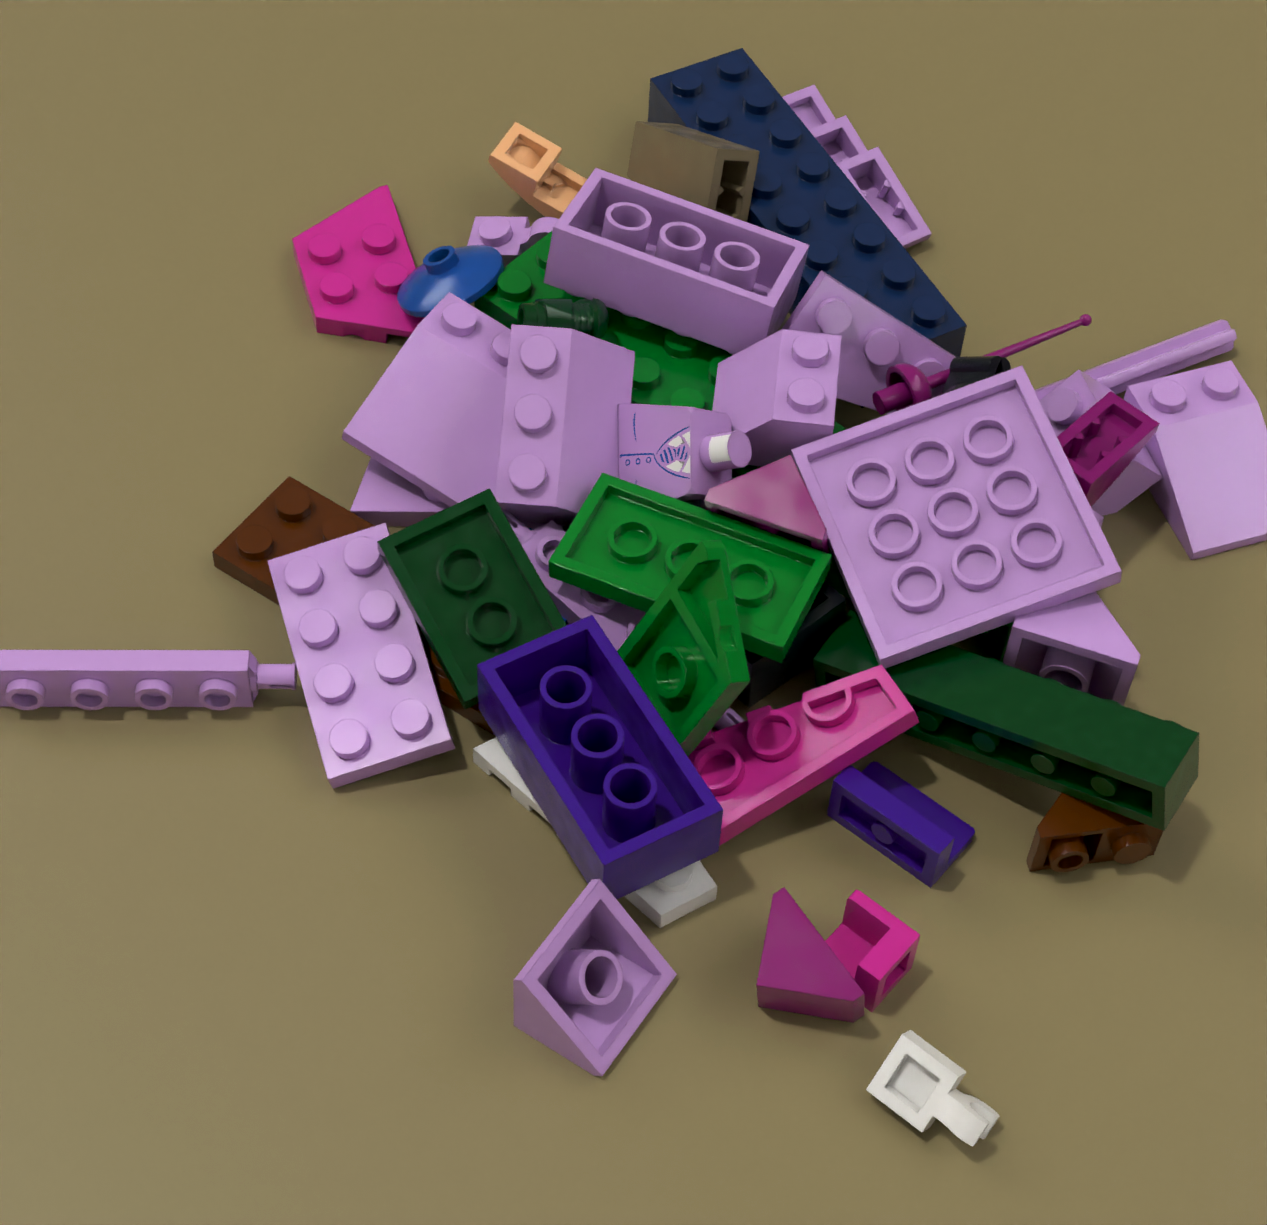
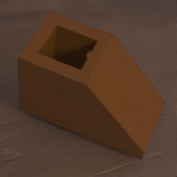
(1084, 834)

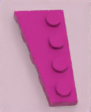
(794, 748)

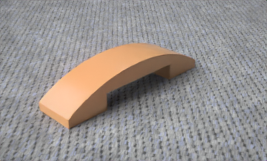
(533, 171)

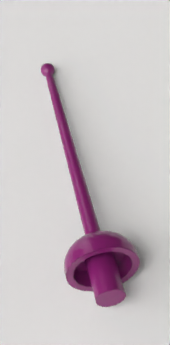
(910, 386)

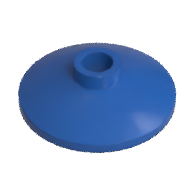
(461, 271)

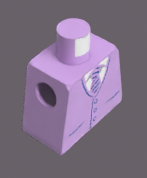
(678, 449)

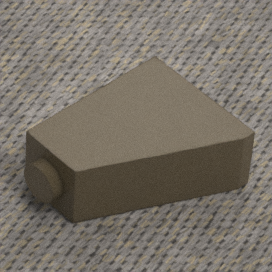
(694, 166)

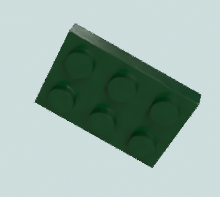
(469, 587)

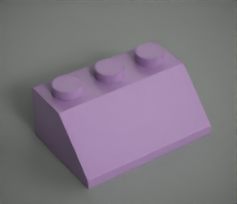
(559, 420)

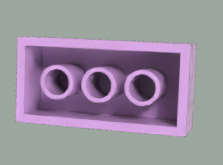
(674, 263)

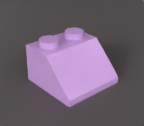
(781, 391)

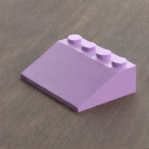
(441, 405)

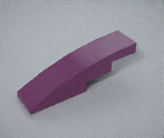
(1105, 443)

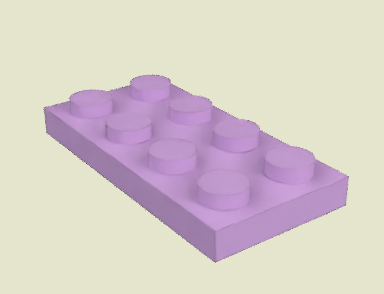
(359, 658)

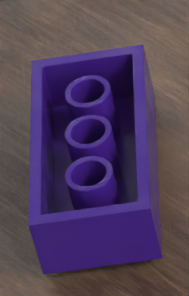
(598, 758)

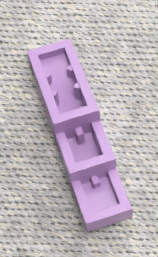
(863, 167)

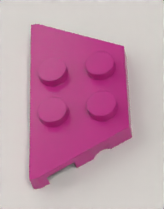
(355, 269)

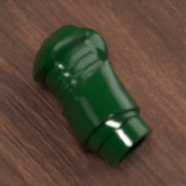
(583, 315)

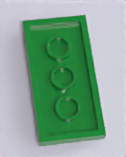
(636, 540)

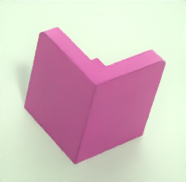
(873, 947)

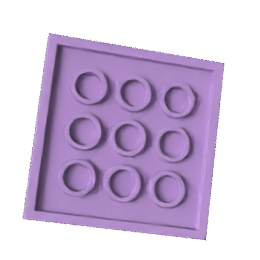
(955, 517)

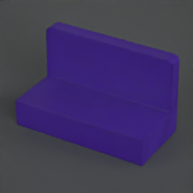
(898, 821)

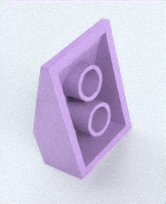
(1209, 457)

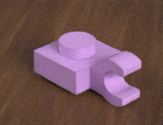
(509, 234)

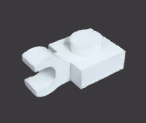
(922, 1087)

